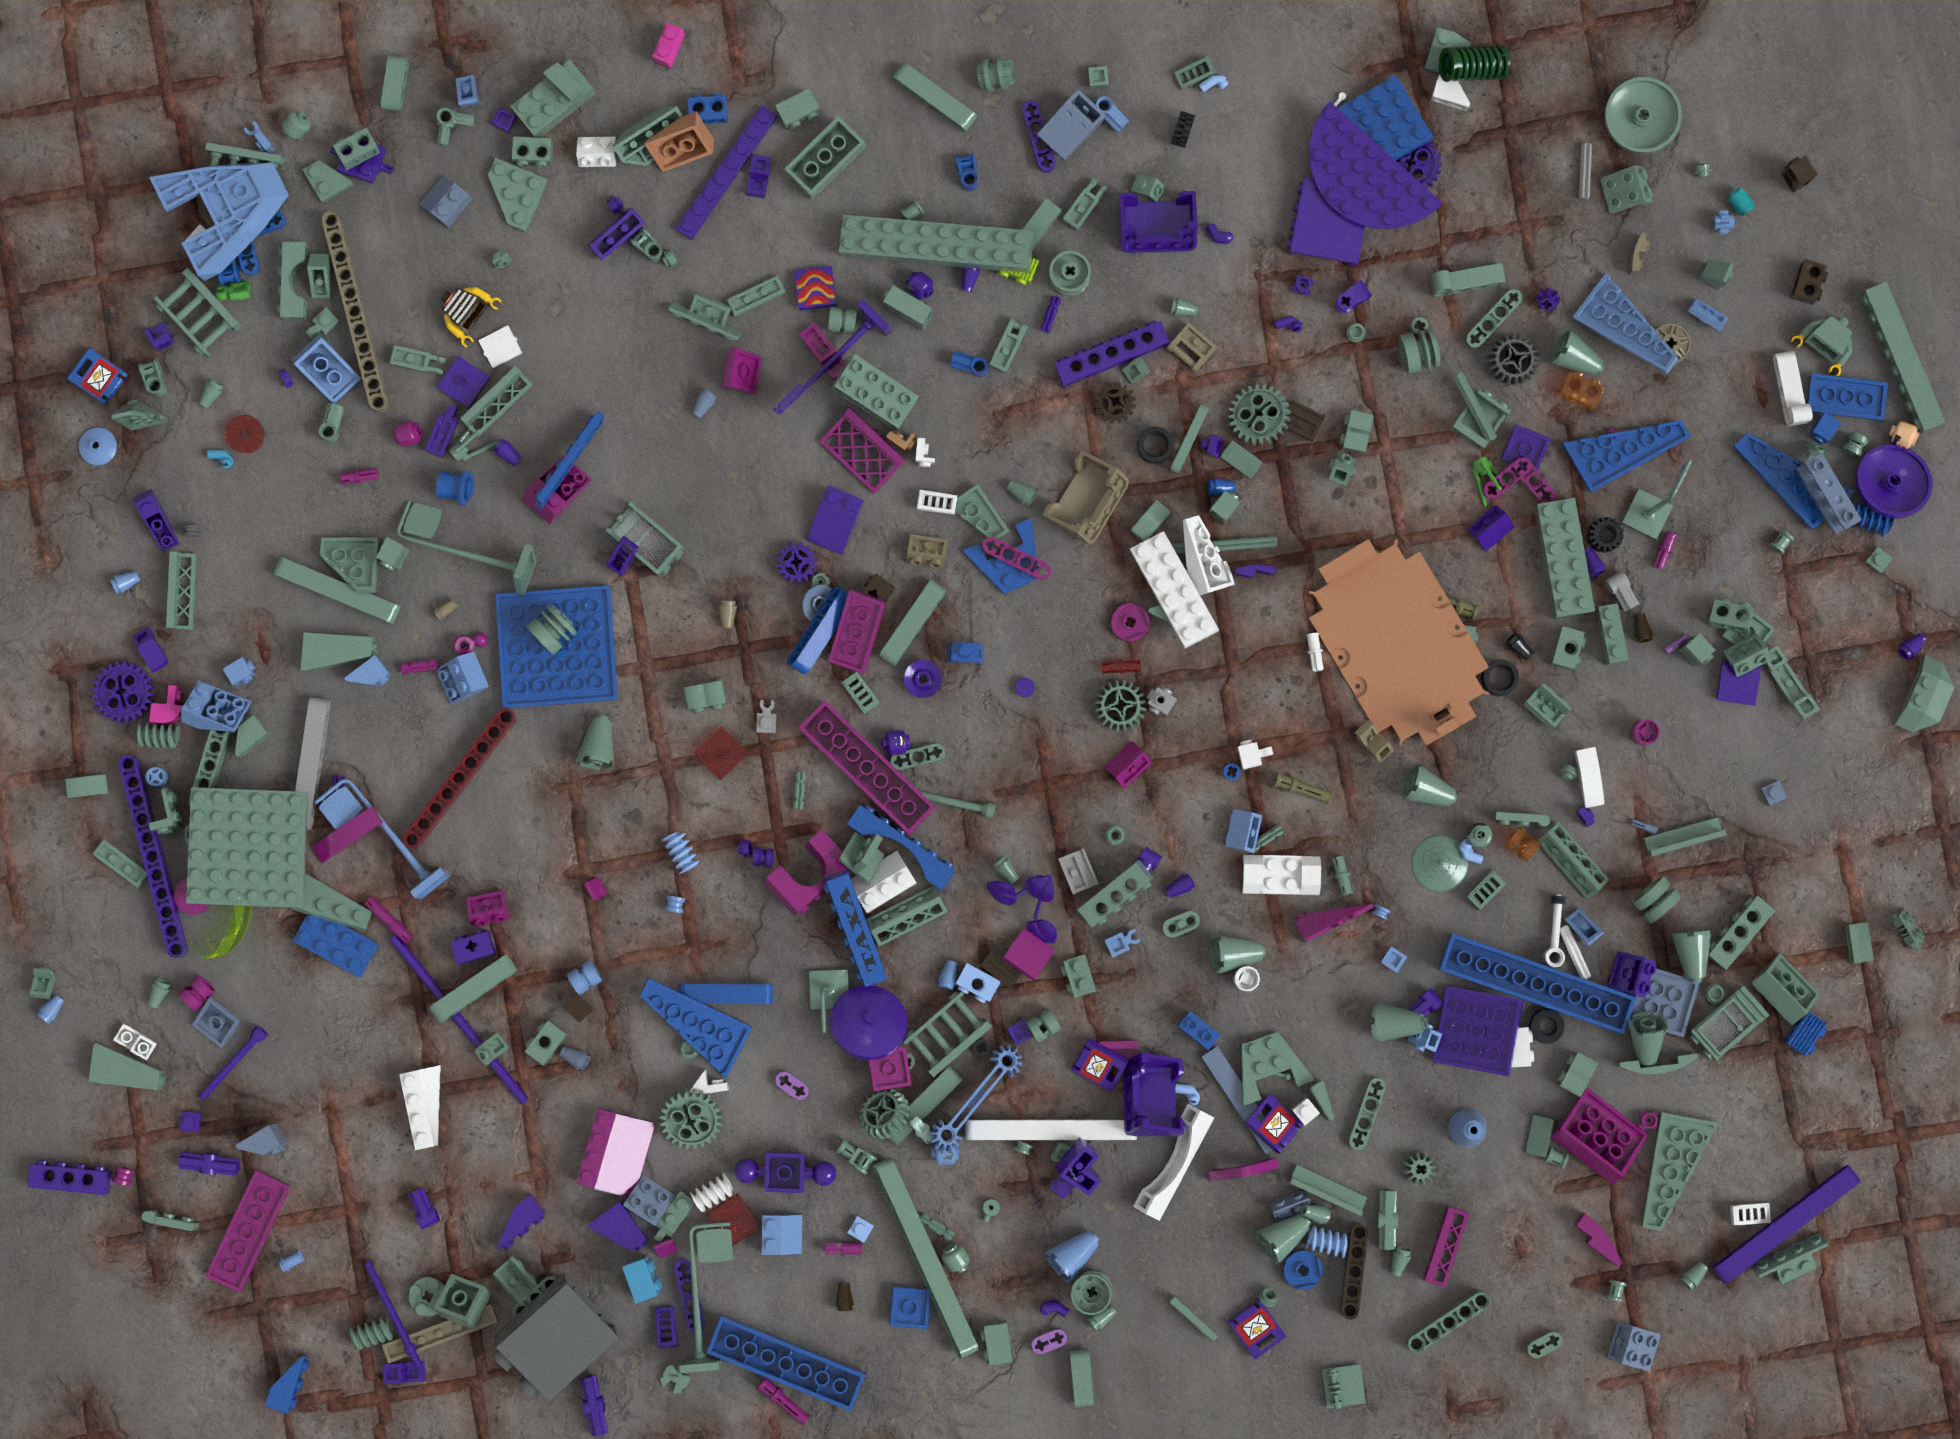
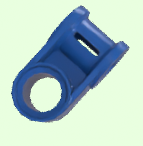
(967, 168)
(230, 273)

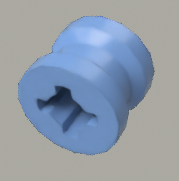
(153, 774)
(674, 904)

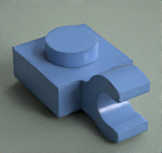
(262, 142)

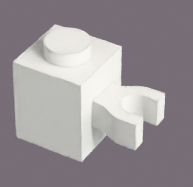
(1250, 755)

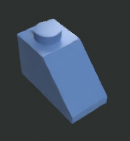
(370, 673)

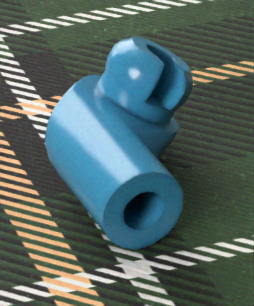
(223, 456)

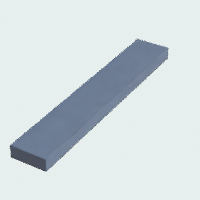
(1232, 1087)

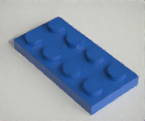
(1847, 397)
(336, 944)

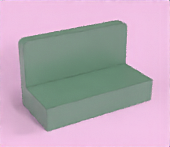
(1858, 942)

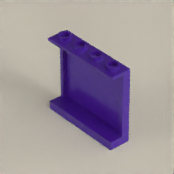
(1321, 230)

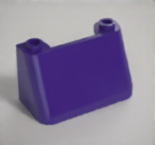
(1158, 225)
(1152, 1096)

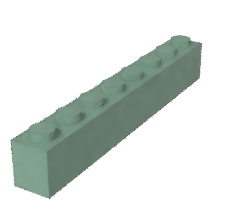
(1902, 357)

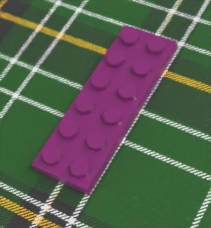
(248, 1231)

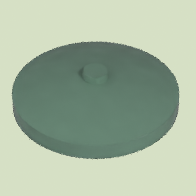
(1643, 115)

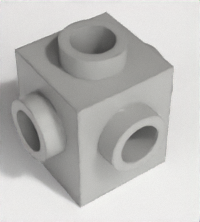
(1168, 699)

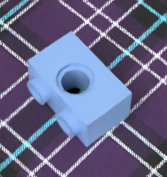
(970, 973)

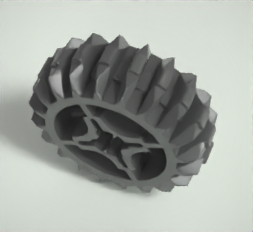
(1529, 353)

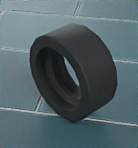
(1154, 459)
(1514, 681)

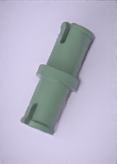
(1342, 875)

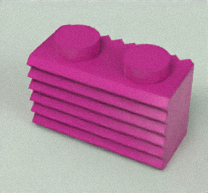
(668, 45)

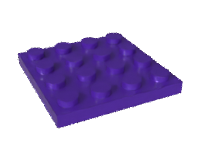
(1478, 1031)

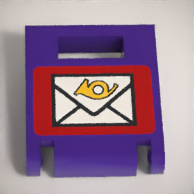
(1096, 1062)
(1276, 1126)
(1255, 1326)

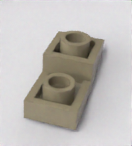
(1640, 248)

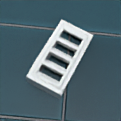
(920, 505)
(1734, 1210)

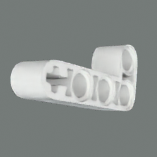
(1791, 390)

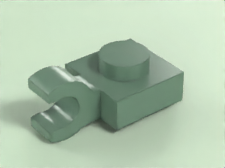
(325, 322)

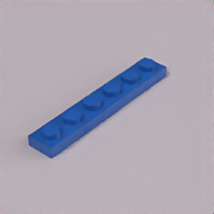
(573, 453)

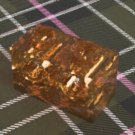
(1580, 395)

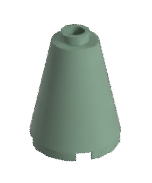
(1575, 355)
(597, 745)
(1427, 788)
(1693, 952)
(1234, 953)
(1396, 1022)
(1647, 1036)
(1283, 1236)

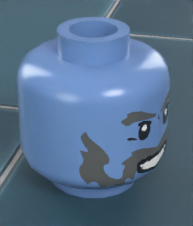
(945, 1158)

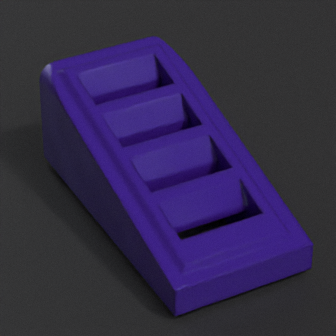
(614, 564)
(667, 1344)

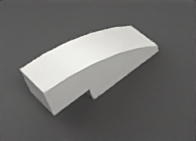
(1589, 777)

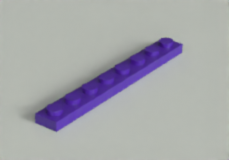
(726, 172)

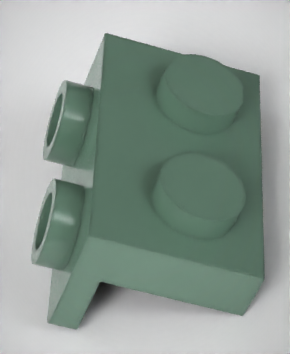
(1547, 706)
(515, 1279)

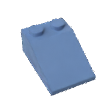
(326, 368)

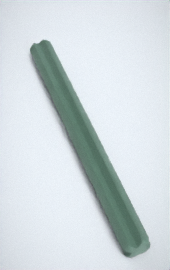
(1235, 544)

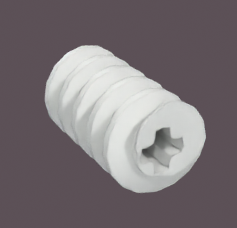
(712, 1193)

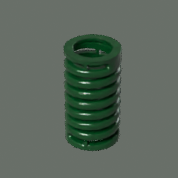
(1474, 63)

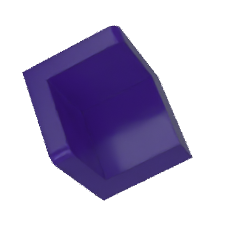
(159, 336)

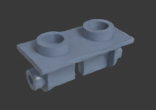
(1282, 1206)

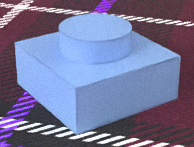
(860, 1229)

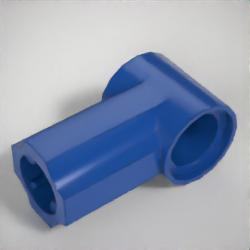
(967, 363)

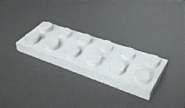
(1174, 590)

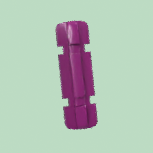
(419, 666)

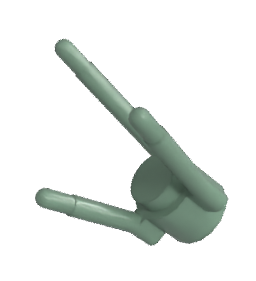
(460, 449)

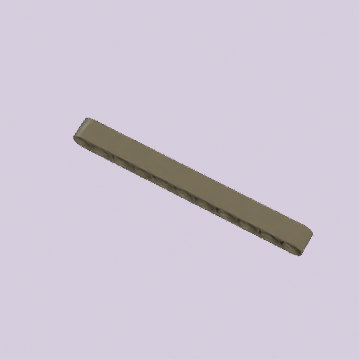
(350, 304)

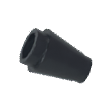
(1519, 646)

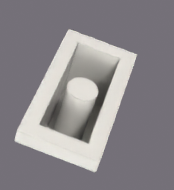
(1450, 94)

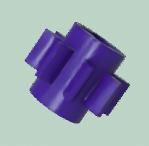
(1548, 299)

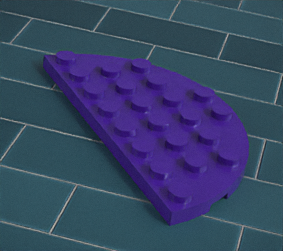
(1363, 178)

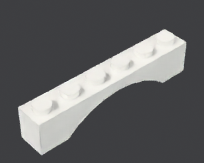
(1157, 1195)

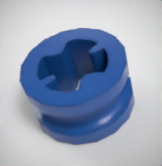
(1237, 774)

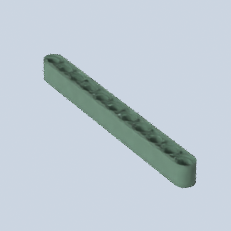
(925, 1257)

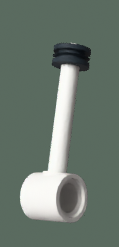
(1558, 901)

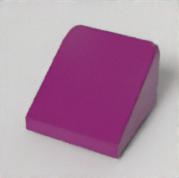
(595, 889)
(665, 1248)

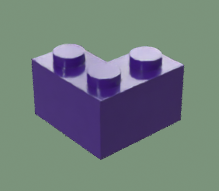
(1076, 1166)

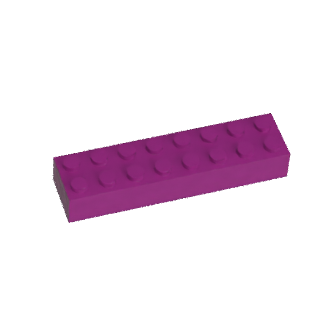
(867, 768)

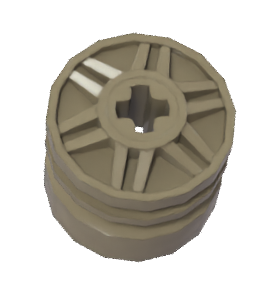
(1678, 337)

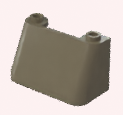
(1088, 498)

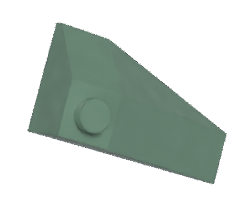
(137, 415)

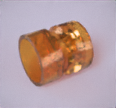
(1526, 850)

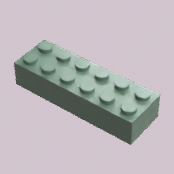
(1564, 558)

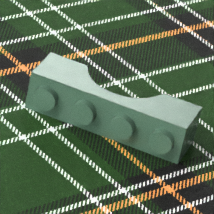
(293, 256)

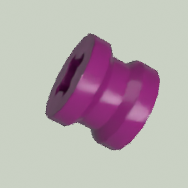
(123, 1175)

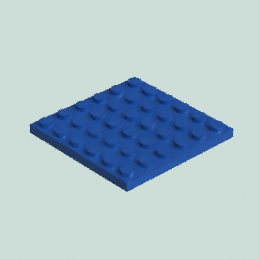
(579, 671)

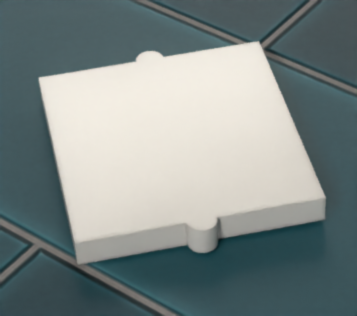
(500, 346)

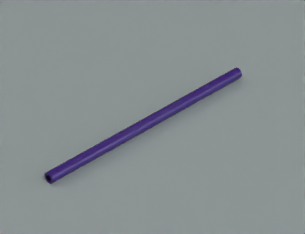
(458, 1018)

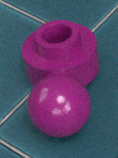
(480, 640)

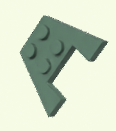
(1265, 1058)

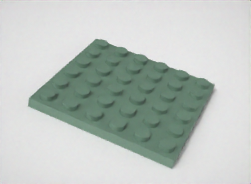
(247, 847)

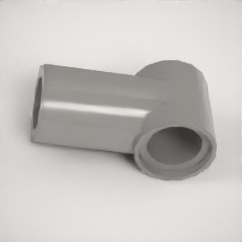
(1620, 587)

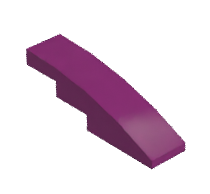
(821, 349)
(347, 834)

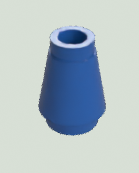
(1218, 486)

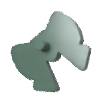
(677, 1377)

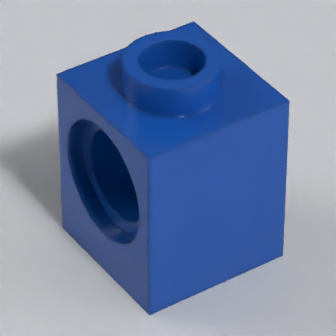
(1824, 428)

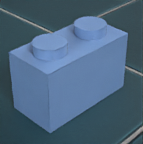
(1243, 830)

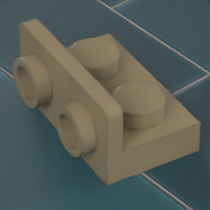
(927, 551)

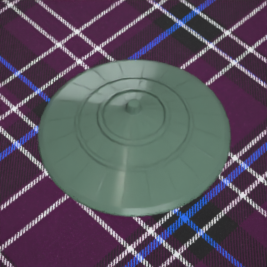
(1439, 863)

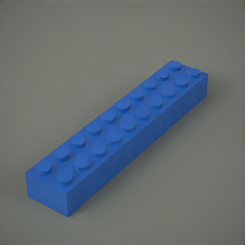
(1537, 983)

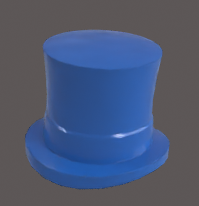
(455, 486)

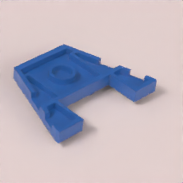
(1001, 574)

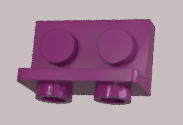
(487, 908)

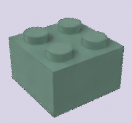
(462, 1301)

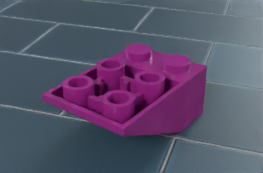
(564, 495)

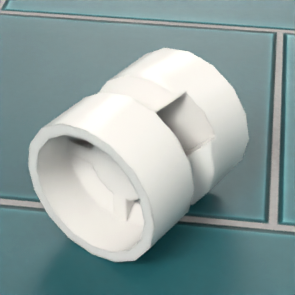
(1246, 978)

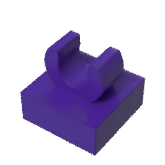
(1213, 446)

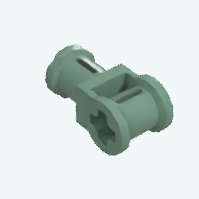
(858, 1156)

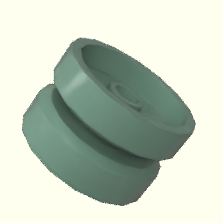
(1069, 262)
(1657, 899)

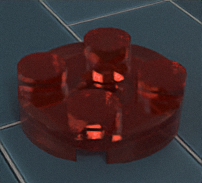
(235, 429)

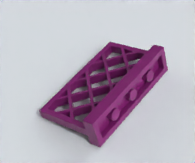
(874, 438)

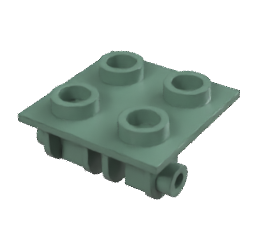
(1916, 935)
(1343, 1386)

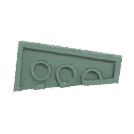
(332, 906)

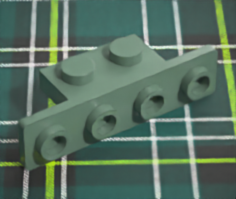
(709, 314)
(1792, 1260)

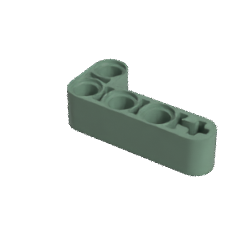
(1466, 280)

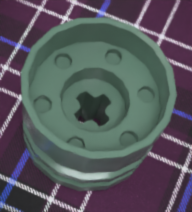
(1415, 351)
(552, 629)
(1093, 1303)

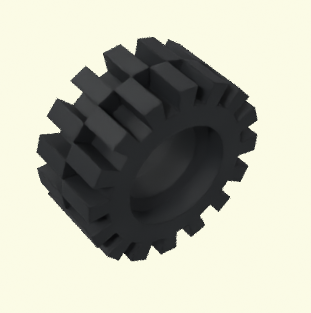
(1182, 129)
(1605, 523)

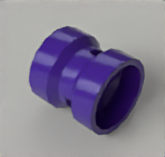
(763, 857)

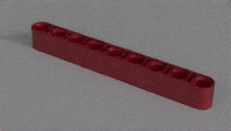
(451, 783)

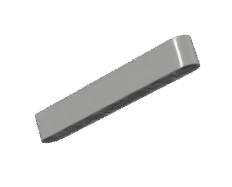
(312, 752)

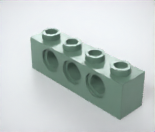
(1090, 909)
(1750, 929)

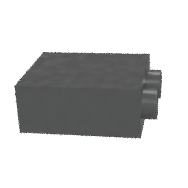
(554, 1338)

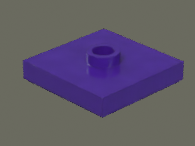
(463, 382)
(1526, 444)

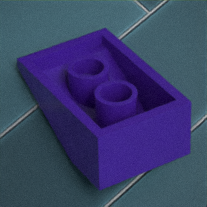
(835, 520)

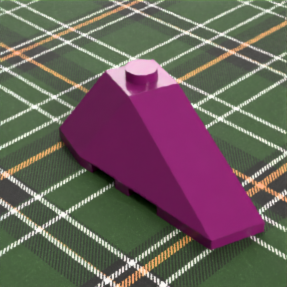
(1317, 923)

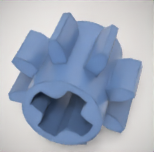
(1723, 222)

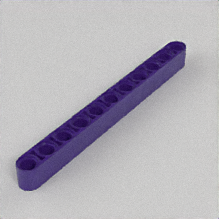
(146, 849)

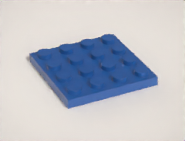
(1389, 118)

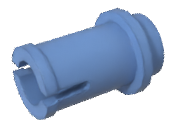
(291, 1261)

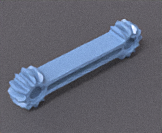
(975, 1098)

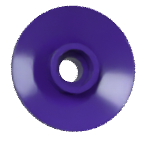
(923, 668)

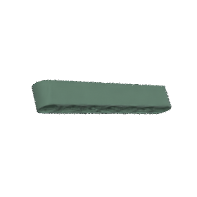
(336, 590)

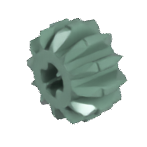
(1427, 1170)

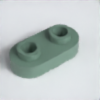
(1181, 924)

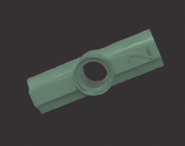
(1387, 1220)

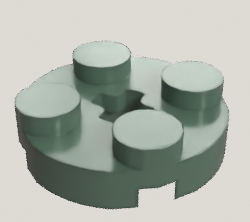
(417, 1294)

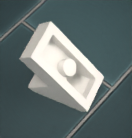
(703, 1084)

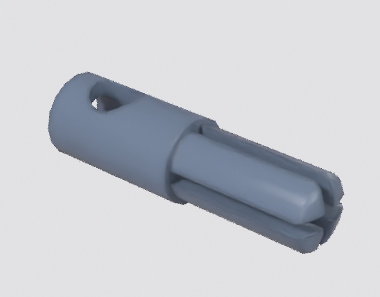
(1647, 827)

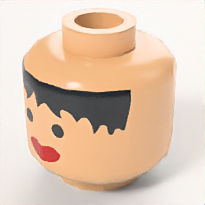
(1904, 435)

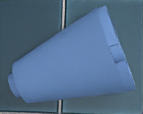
(1460, 1127)
(1072, 1254)

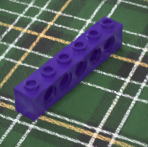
(1069, 377)

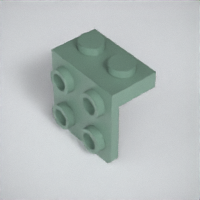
(1626, 189)
(174, 816)

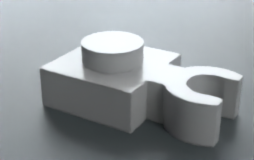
(766, 721)

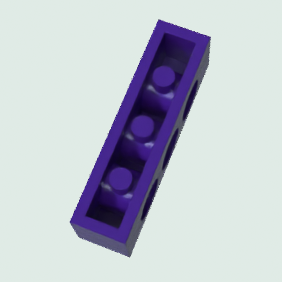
(39, 1179)

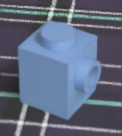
(240, 671)

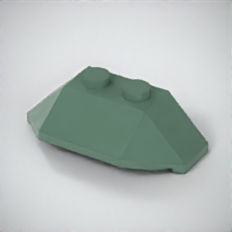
(631, 145)
(1926, 696)

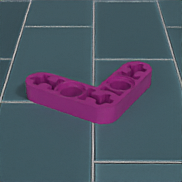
(1524, 475)
(1242, 1171)

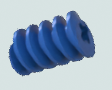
(1873, 520)

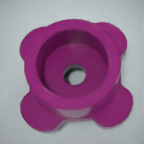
(1653, 1120)

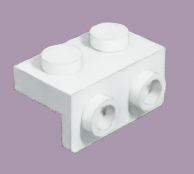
(596, 152)

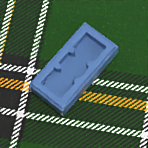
(1708, 314)

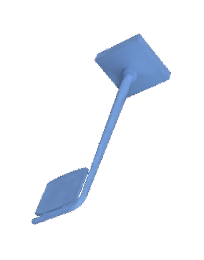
(343, 807)

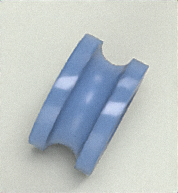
(1380, 912)

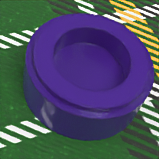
(286, 378)
(1025, 687)

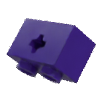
(484, 948)

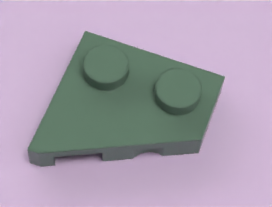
(326, 180)

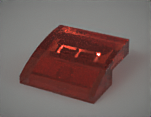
(738, 1214)

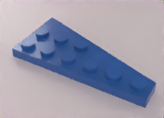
(1780, 474)

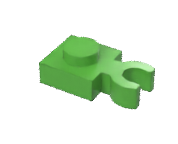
(235, 291)

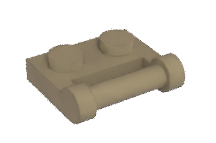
(1196, 343)

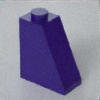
(620, 1227)

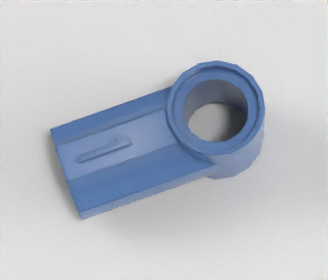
(1113, 115)

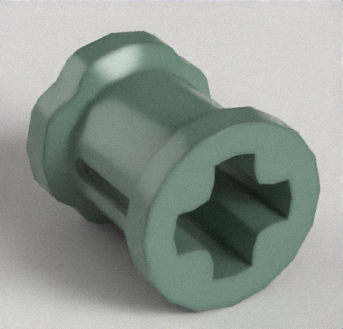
(912, 211)
(1781, 542)
(1556, 1158)
(1616, 1290)

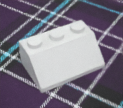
(888, 881)

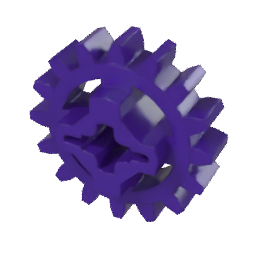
(787, 564)

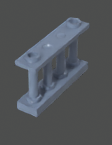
(1828, 494)

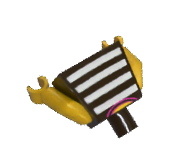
(464, 309)

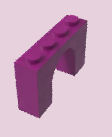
(796, 896)

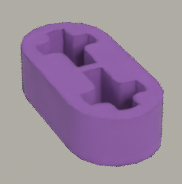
(795, 1081)
(1051, 1345)

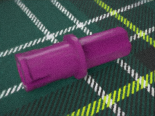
(359, 476)
(1665, 550)
(843, 1248)

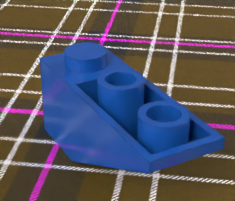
(283, 1392)

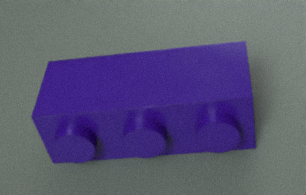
(615, 233)

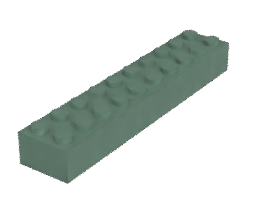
(936, 243)

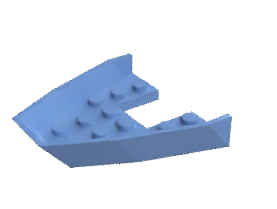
(239, 201)

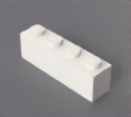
(422, 1104)

